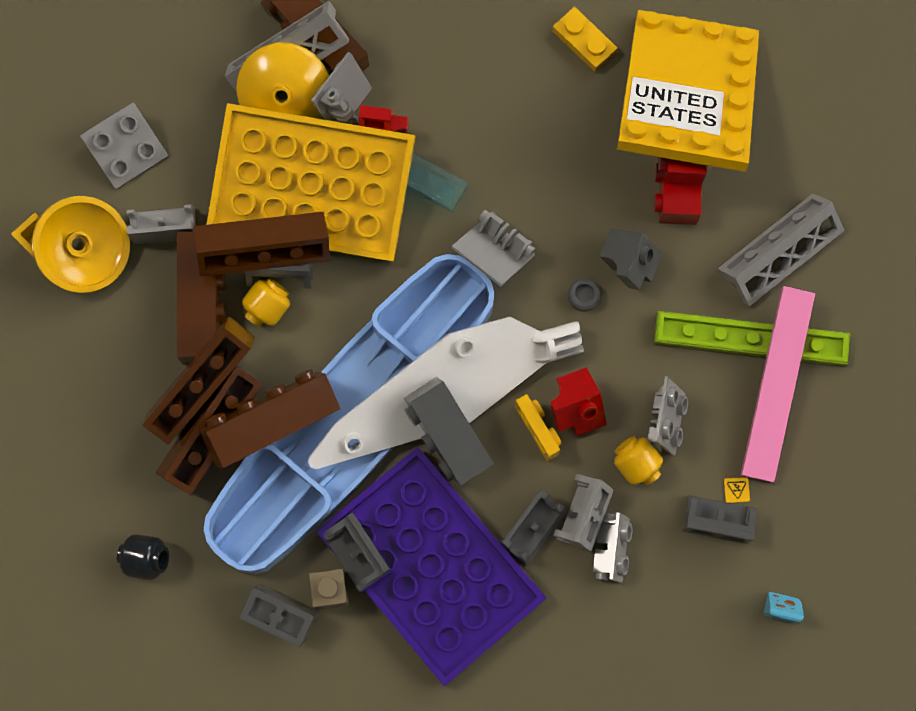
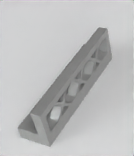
(299, 33)
(781, 241)

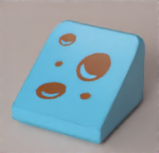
(783, 608)

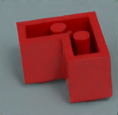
(679, 191)

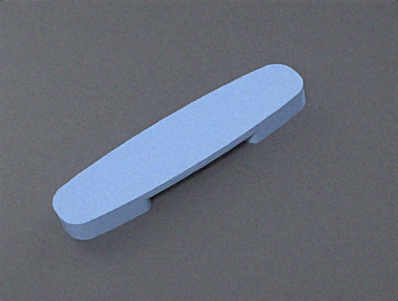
(274, 492)

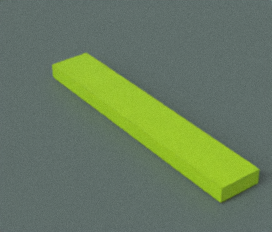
(744, 337)

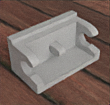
(160, 224)
(585, 513)

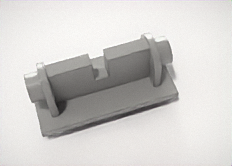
(614, 559)

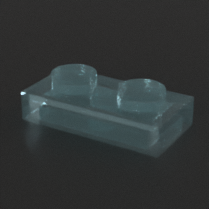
(435, 183)

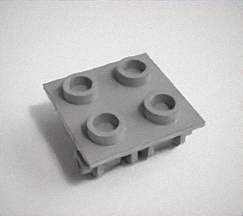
(342, 92)
(124, 145)
(493, 249)
(671, 406)

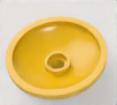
(283, 68)
(103, 241)

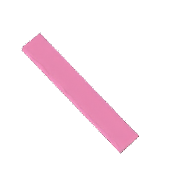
(777, 384)

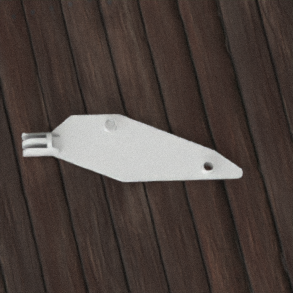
(476, 367)

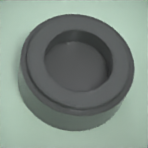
(584, 294)

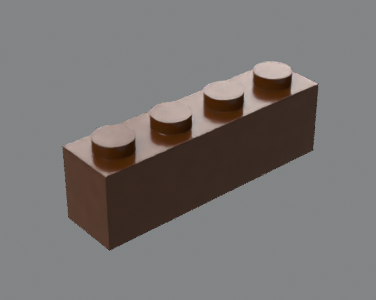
(292, 10)
(261, 243)
(197, 301)
(198, 380)
(269, 418)
(189, 455)

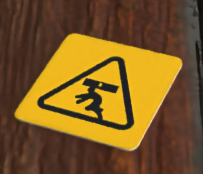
(737, 490)

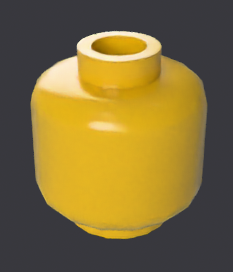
(266, 302)
(638, 461)

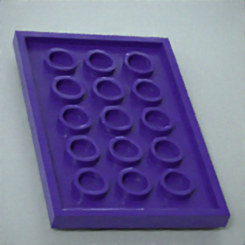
(449, 576)

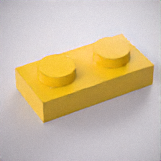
(584, 39)
(532, 416)

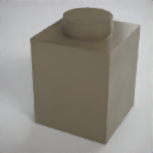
(329, 589)

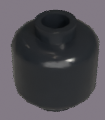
(143, 557)

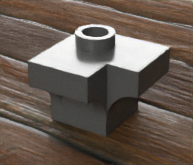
(631, 256)

